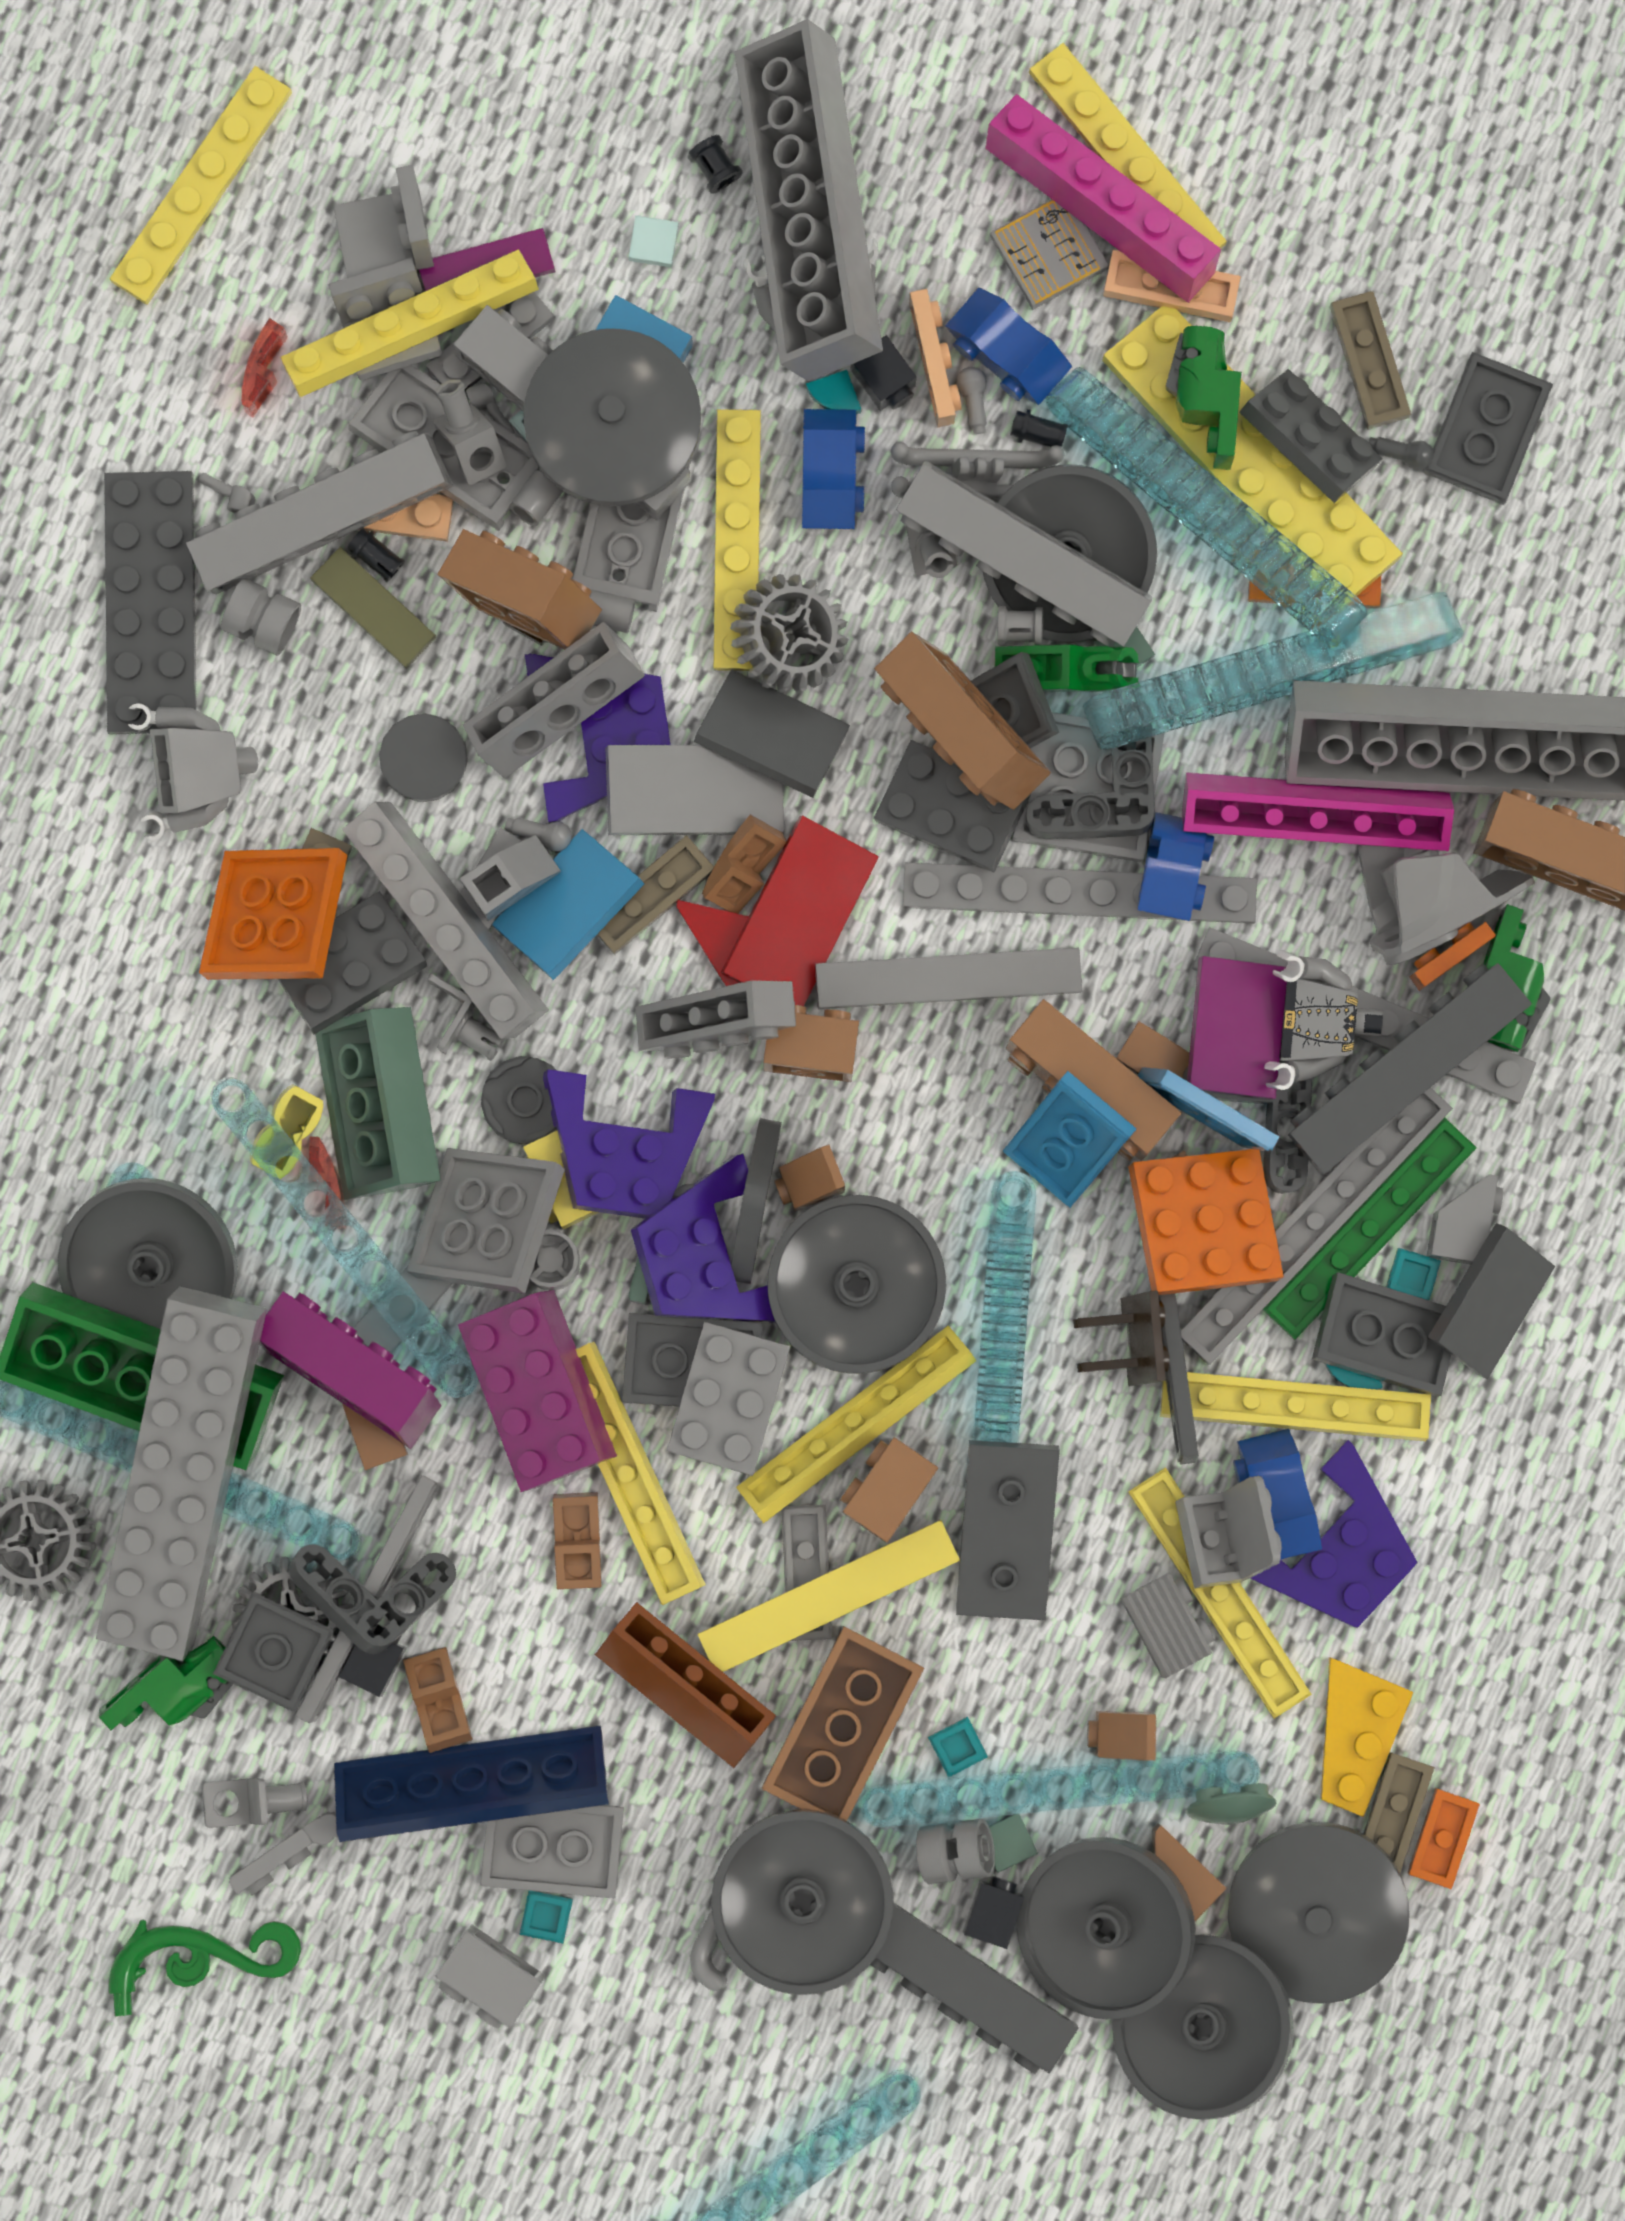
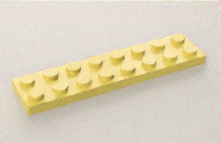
(1330, 533)

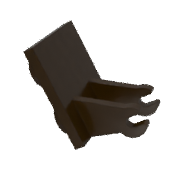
(1144, 1321)

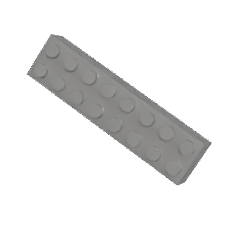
(808, 201)
(1456, 740)
(181, 1472)

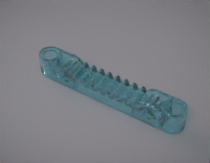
(1004, 1313)

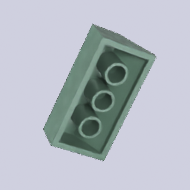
(377, 1103)

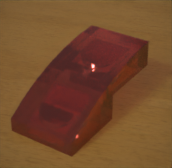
(259, 380)
(323, 1163)

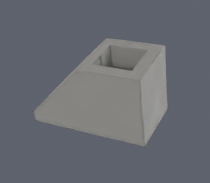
(509, 876)
(1465, 1222)

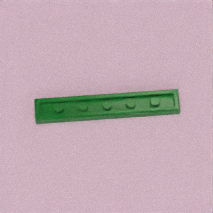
(1370, 1226)

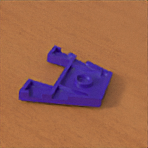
(629, 719)
(617, 1165)
(687, 1255)
(1359, 1555)

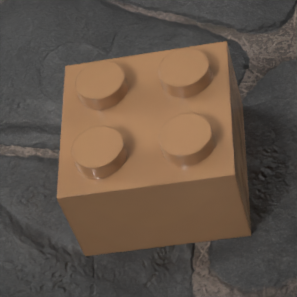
(815, 1047)
(889, 1488)

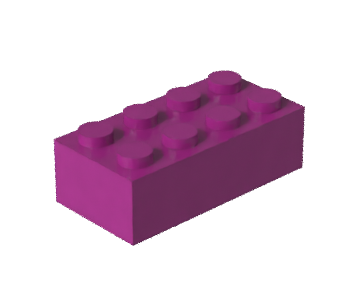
(348, 1370)
(537, 1390)

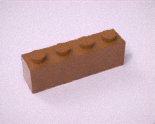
(685, 1685)

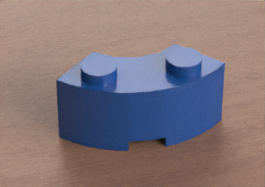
(1008, 347)
(830, 469)
(1173, 869)
(1279, 1464)

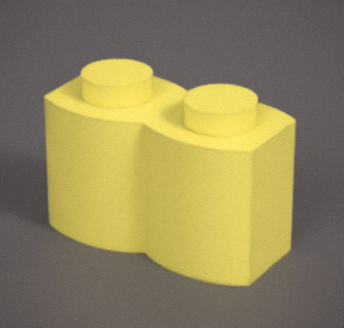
(298, 1116)

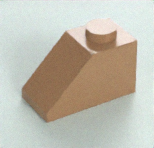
(810, 1179)
(1123, 1735)
(1197, 1881)

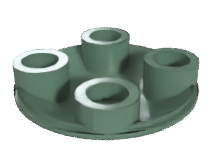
(1231, 1808)

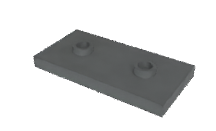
(1007, 1530)

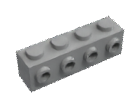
(716, 1016)

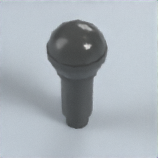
(1415, 454)

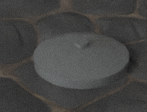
(612, 417)
(1091, 516)
(140, 1244)
(856, 1284)
(802, 1902)
(1320, 1910)
(1106, 1928)
(1214, 2038)

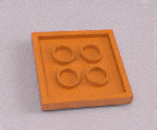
(273, 914)
(1205, 1221)

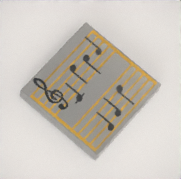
(1048, 252)

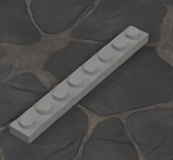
(1063, 892)
(1486, 1068)
(1316, 1223)

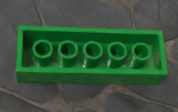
(105, 1363)

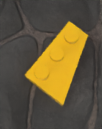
(1359, 1734)

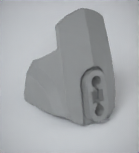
(1426, 896)

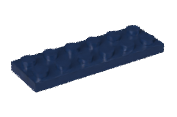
(470, 1783)

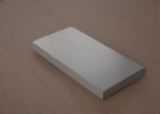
(685, 792)

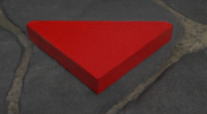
(714, 931)

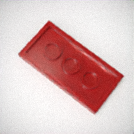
(801, 909)

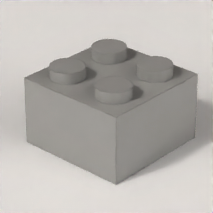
(489, 1978)

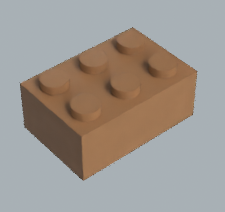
(519, 589)

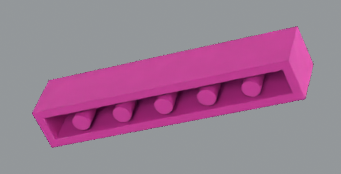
(1102, 198)
(1317, 812)

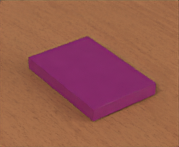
(1236, 1027)

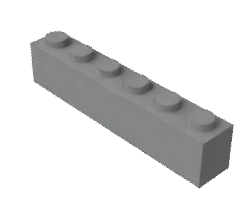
(509, 361)
(319, 513)
(1024, 554)
(445, 919)

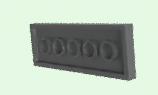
(149, 595)

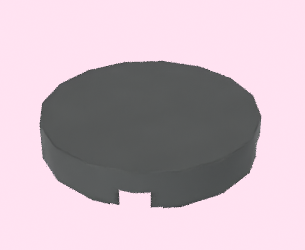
(423, 757)
(525, 1114)

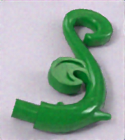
(142, 1943)

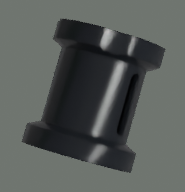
(714, 163)

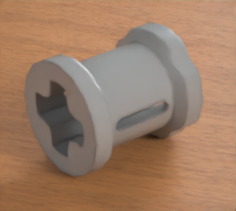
(1020, 625)

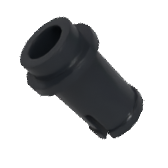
(1037, 429)
(375, 554)

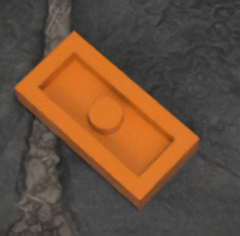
(1465, 943)
(1443, 1838)

